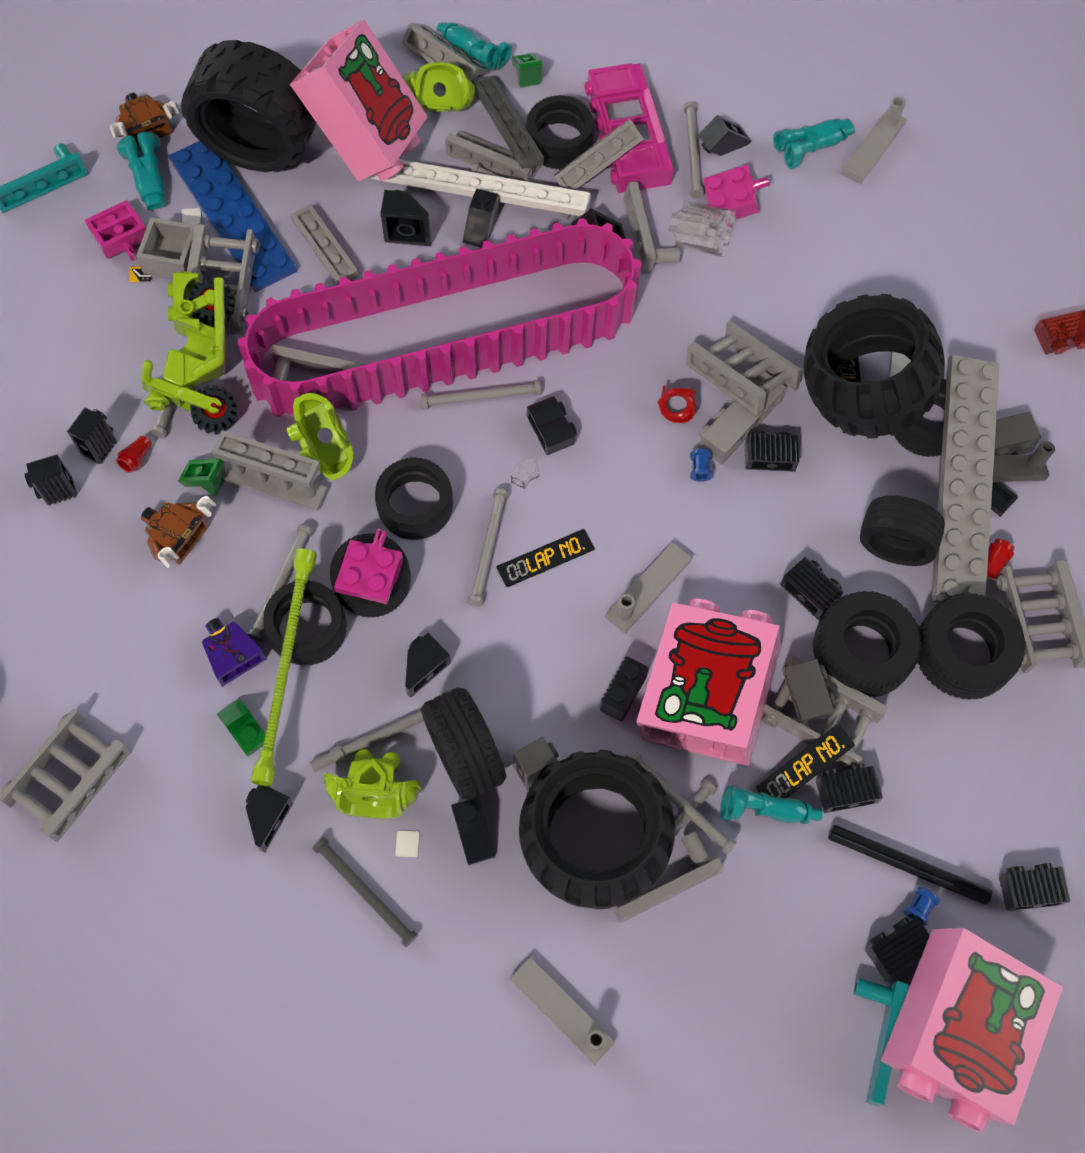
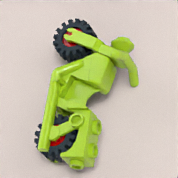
(200, 358)

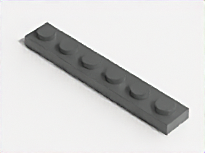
(508, 122)

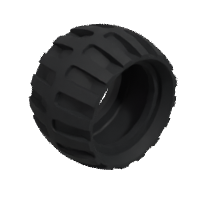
(868, 327)
(588, 772)

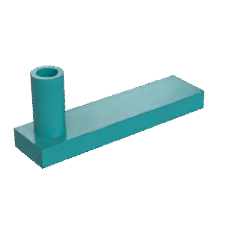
(43, 180)
(893, 999)

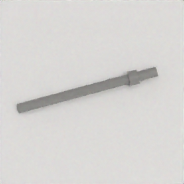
(338, 754)

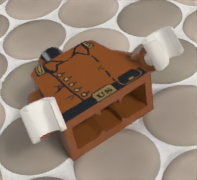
(143, 115)
(176, 528)

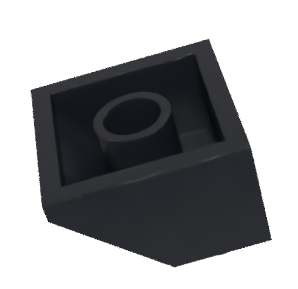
(404, 219)

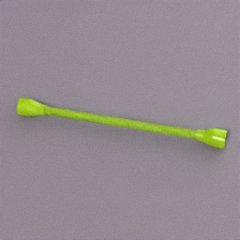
(264, 769)

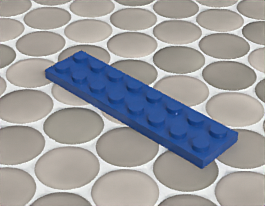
(231, 211)

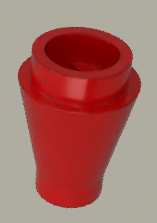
(133, 455)
(998, 556)

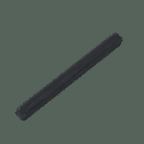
(910, 864)

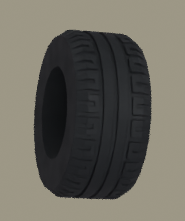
(885, 617)
(989, 621)
(463, 743)

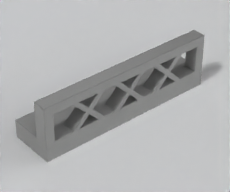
(435, 48)
(495, 159)

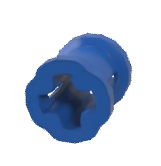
(701, 465)
(921, 905)

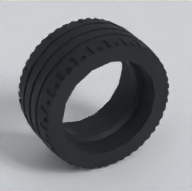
(562, 111)
(920, 440)
(408, 471)
(902, 530)
(365, 607)
(319, 649)

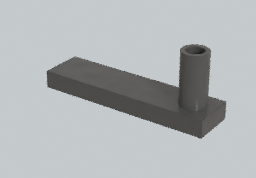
(1023, 467)

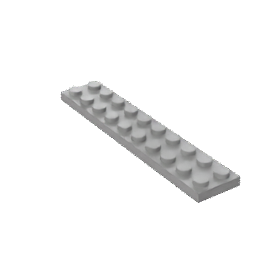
(966, 477)

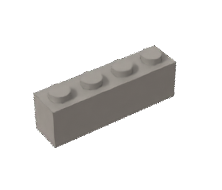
(736, 422)

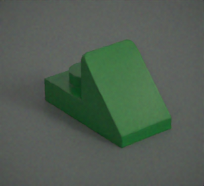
(528, 69)
(204, 473)
(242, 727)

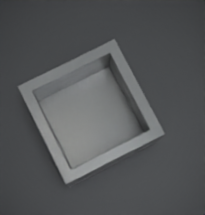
(165, 247)

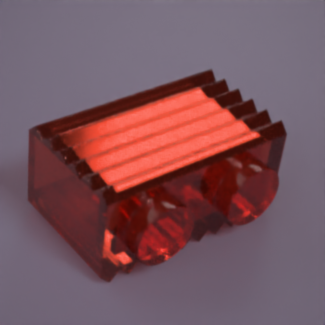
(1062, 332)

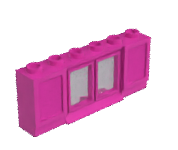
(615, 97)

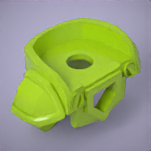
(458, 93)
(312, 415)
(372, 788)

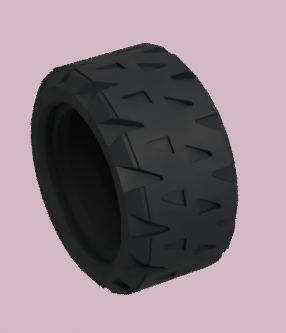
(253, 76)

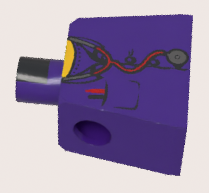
(230, 651)

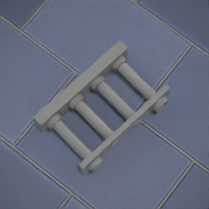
(199, 263)
(736, 384)
(270, 470)
(1064, 601)
(845, 697)
(75, 799)

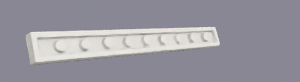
(509, 190)

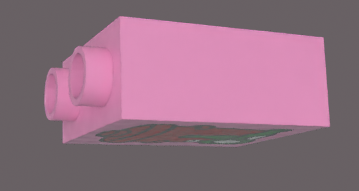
(361, 102)
(710, 681)
(971, 1028)

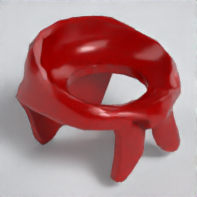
(678, 417)

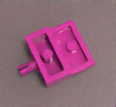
(735, 190)
(117, 230)
(369, 570)

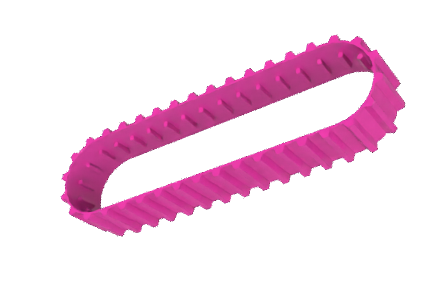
(433, 280)

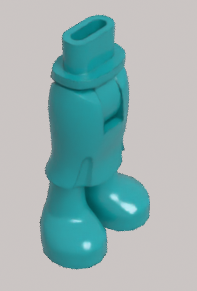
(488, 54)
(813, 138)
(144, 169)
(786, 810)

